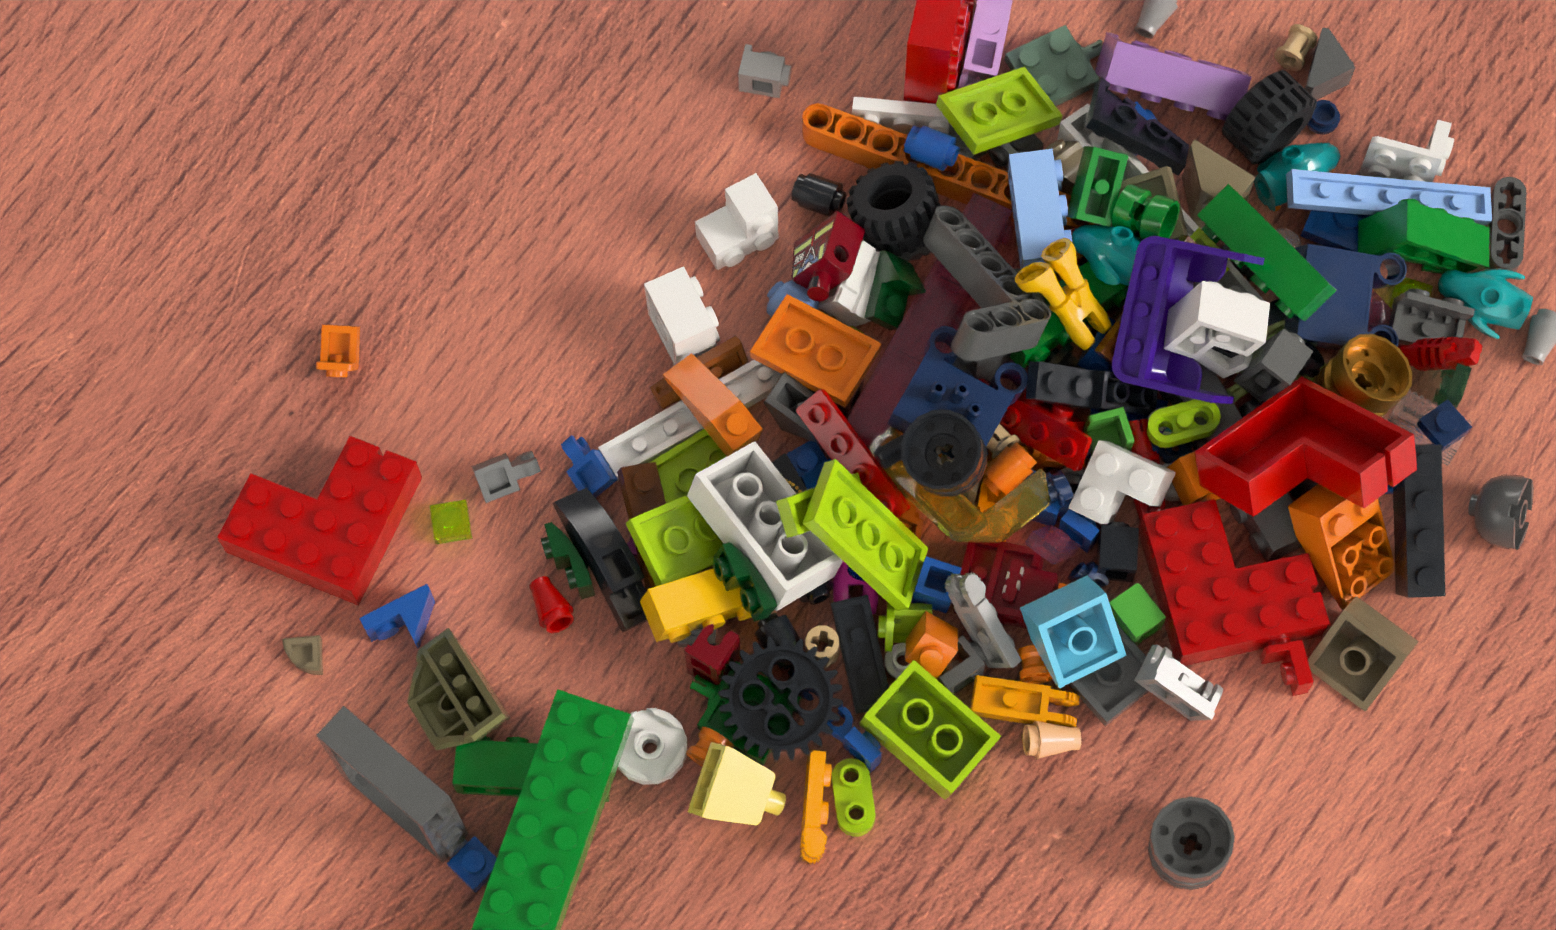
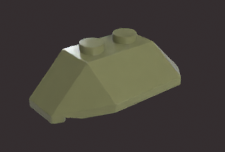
(452, 695)

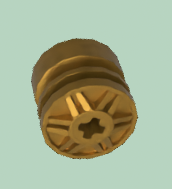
(1368, 373)

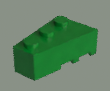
(1426, 237)

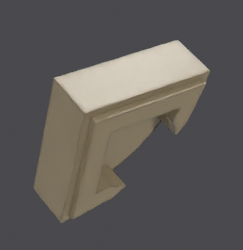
(305, 653)

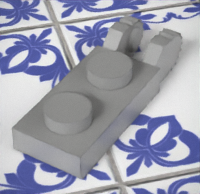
(981, 620)

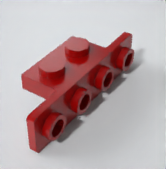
(1048, 429)
(846, 446)

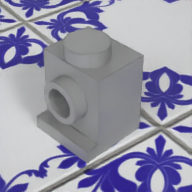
(763, 73)

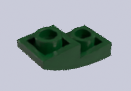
(566, 555)
(738, 572)

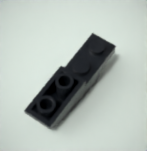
(1087, 389)
(605, 554)

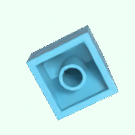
(1074, 630)

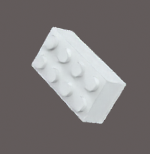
(741, 508)

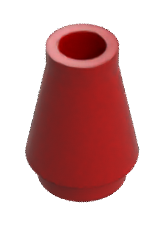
(551, 607)

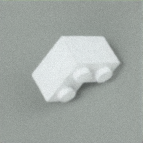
(741, 226)
(1216, 318)
(1113, 475)

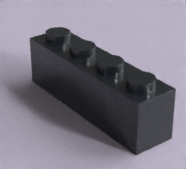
(1420, 527)

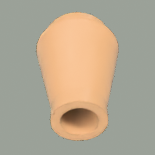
(1049, 739)

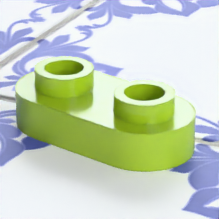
(1181, 422)
(853, 796)

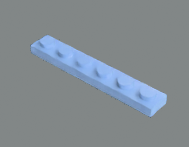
(1374, 194)

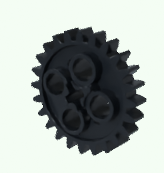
(807, 677)

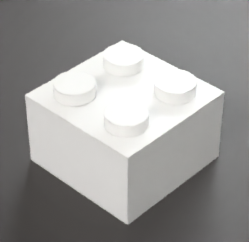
(681, 315)

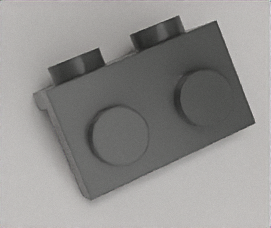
(1422, 317)

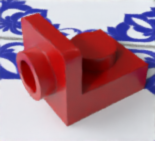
(1295, 666)

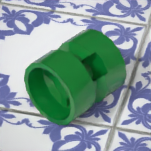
(1145, 214)

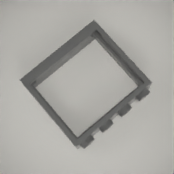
(393, 784)

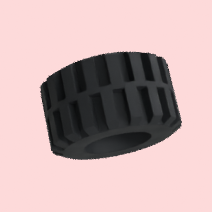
(1269, 117)
(894, 206)

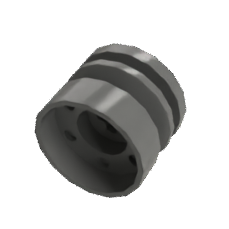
(1197, 821)

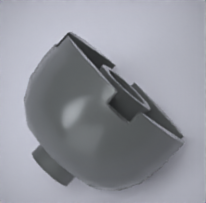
(1502, 510)

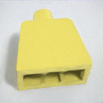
(734, 788)

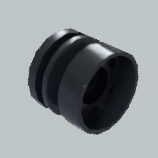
(937, 432)

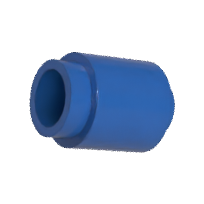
(931, 147)

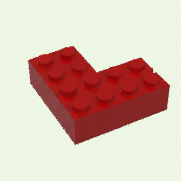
(936, 48)
(1301, 437)
(330, 539)
(1218, 607)

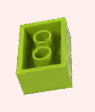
(929, 730)

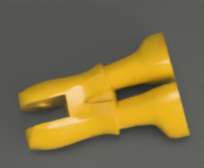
(1069, 302)

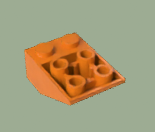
(1343, 542)

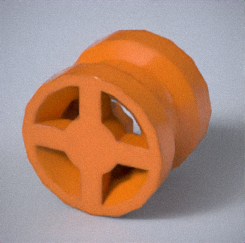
(1033, 667)
(699, 751)

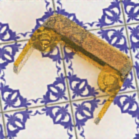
(958, 516)

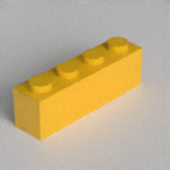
(689, 605)

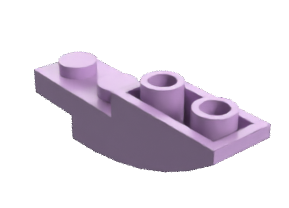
(985, 41)

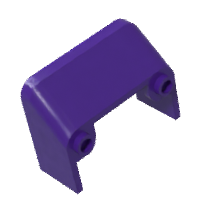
(1159, 278)

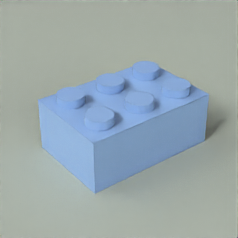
(1036, 203)

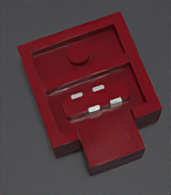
(1010, 576)

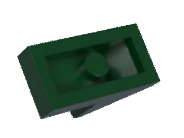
(891, 286)

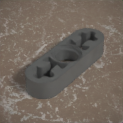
(1516, 214)

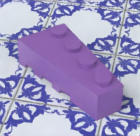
(1171, 77)

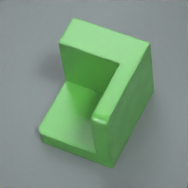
(1111, 427)
(1137, 614)

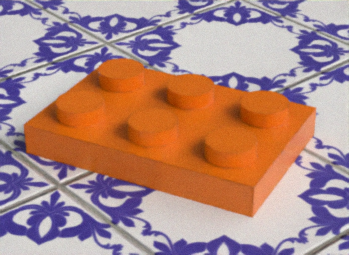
(815, 350)

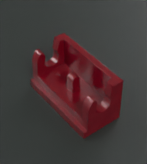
(709, 660)

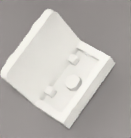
(1408, 162)

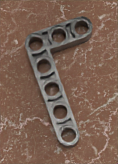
(1008, 316)

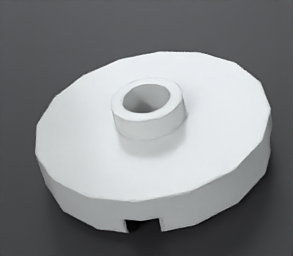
(671, 741)

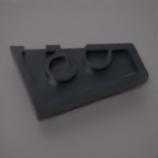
(1123, 125)

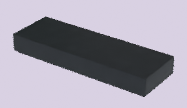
(860, 651)

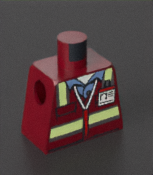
(826, 255)

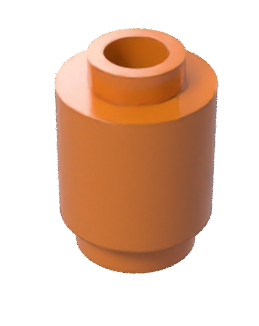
(1008, 469)

